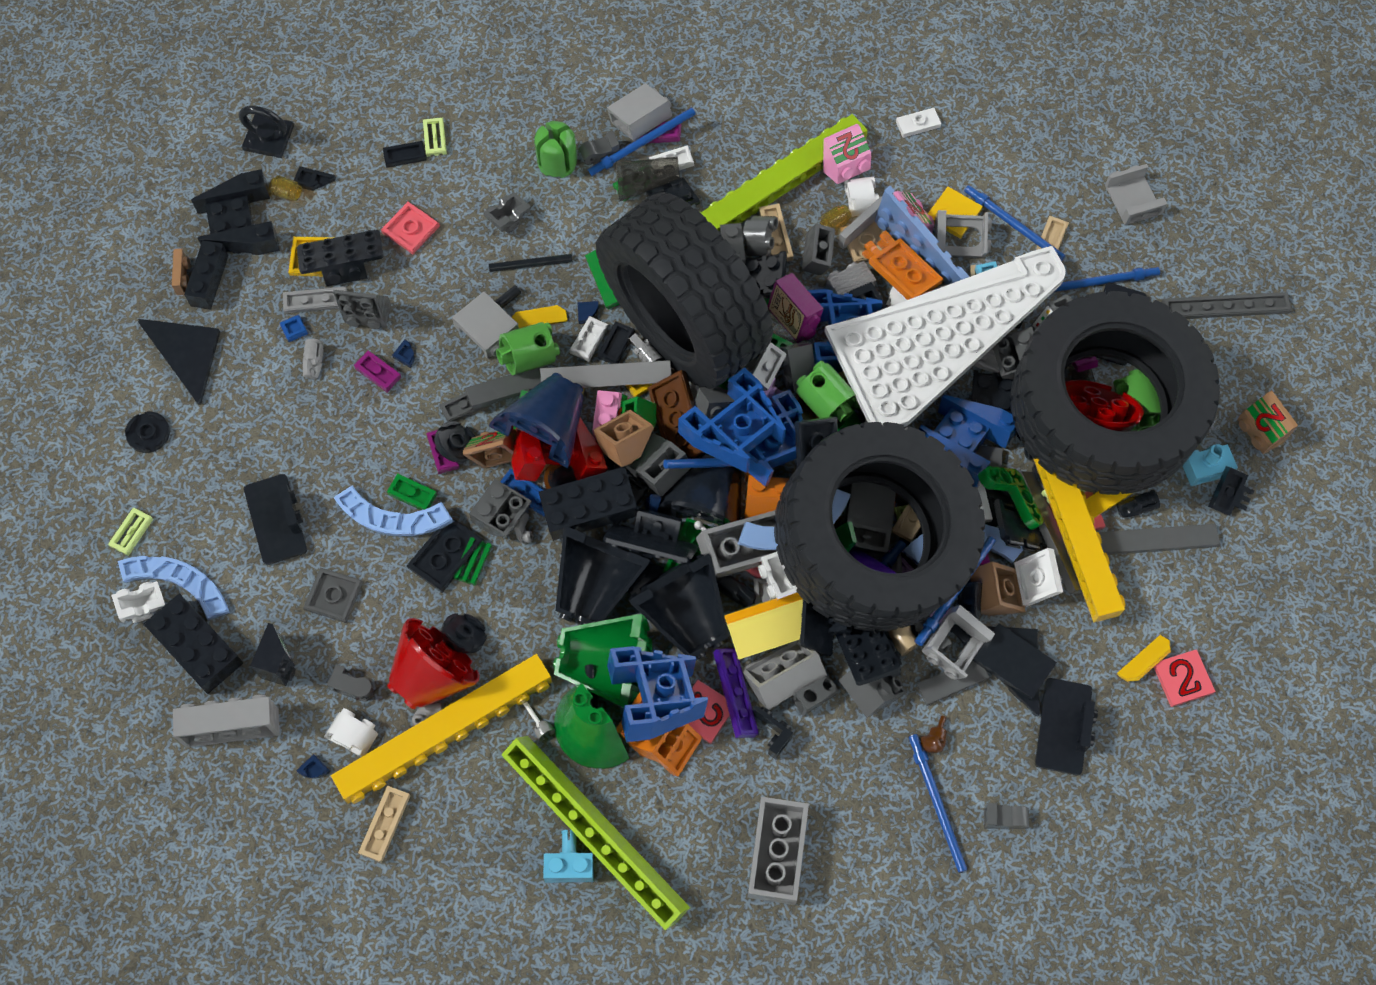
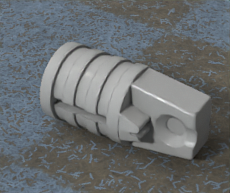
(645, 350)
(312, 358)

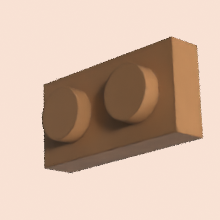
(180, 265)

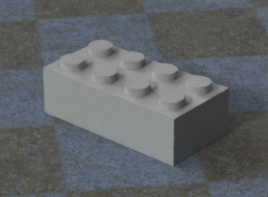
(723, 545)
(226, 721)
(778, 851)

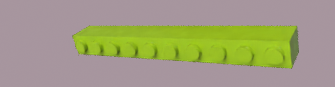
(776, 180)
(596, 832)

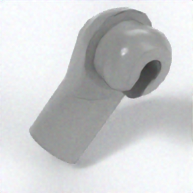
(522, 534)
(425, 712)

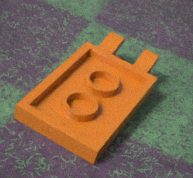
(901, 266)

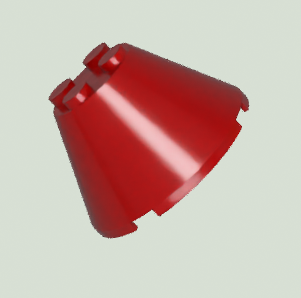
(1105, 406)
(427, 667)

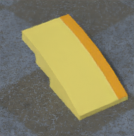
(765, 625)

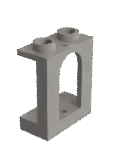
(980, 223)
(971, 625)

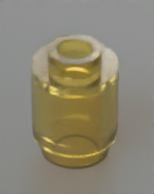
(285, 188)
(836, 217)

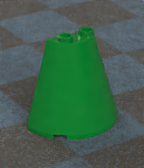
(592, 645)
(587, 732)

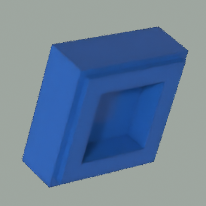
(293, 328)

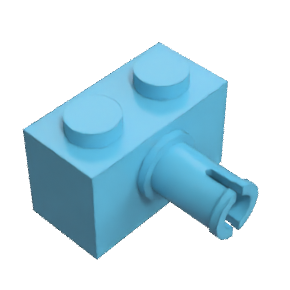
(1208, 464)
(568, 864)

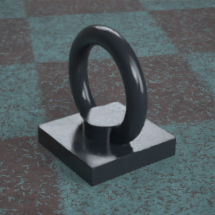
(266, 133)

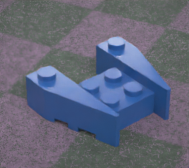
(835, 310)
(738, 426)
(967, 427)
(771, 452)
(663, 689)

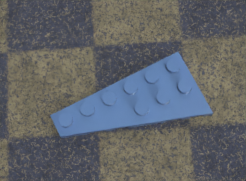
(898, 222)

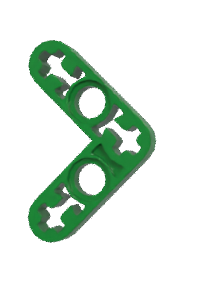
(1011, 480)

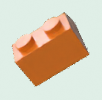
(762, 498)

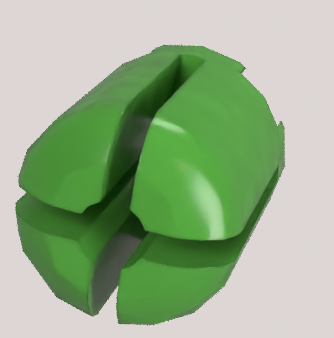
(555, 149)

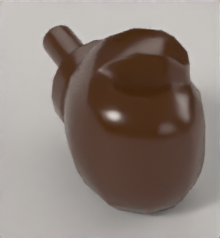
(936, 739)

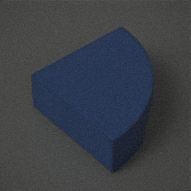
(587, 309)
(404, 354)
(652, 503)
(313, 768)

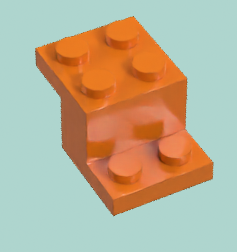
(669, 749)

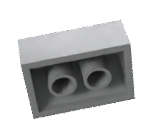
(783, 673)

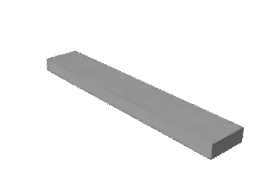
(612, 373)

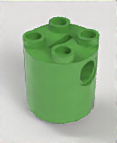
(527, 348)
(1143, 391)
(831, 399)

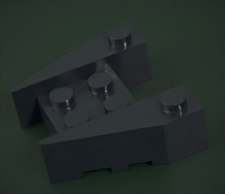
(232, 218)

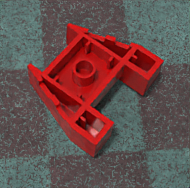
(532, 455)

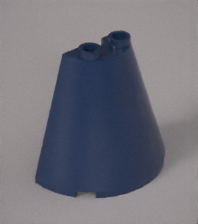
(547, 413)

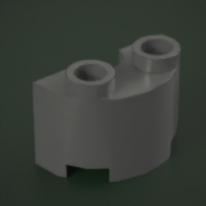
(508, 213)
(758, 235)

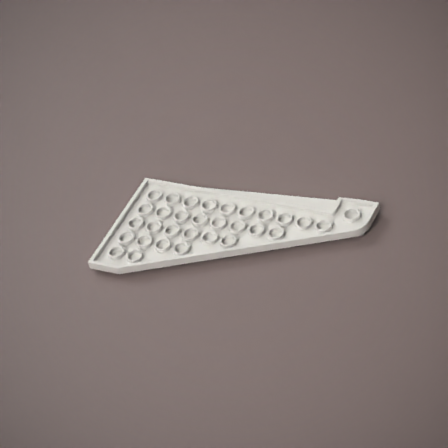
(922, 346)

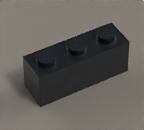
(206, 275)

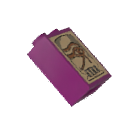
(795, 308)

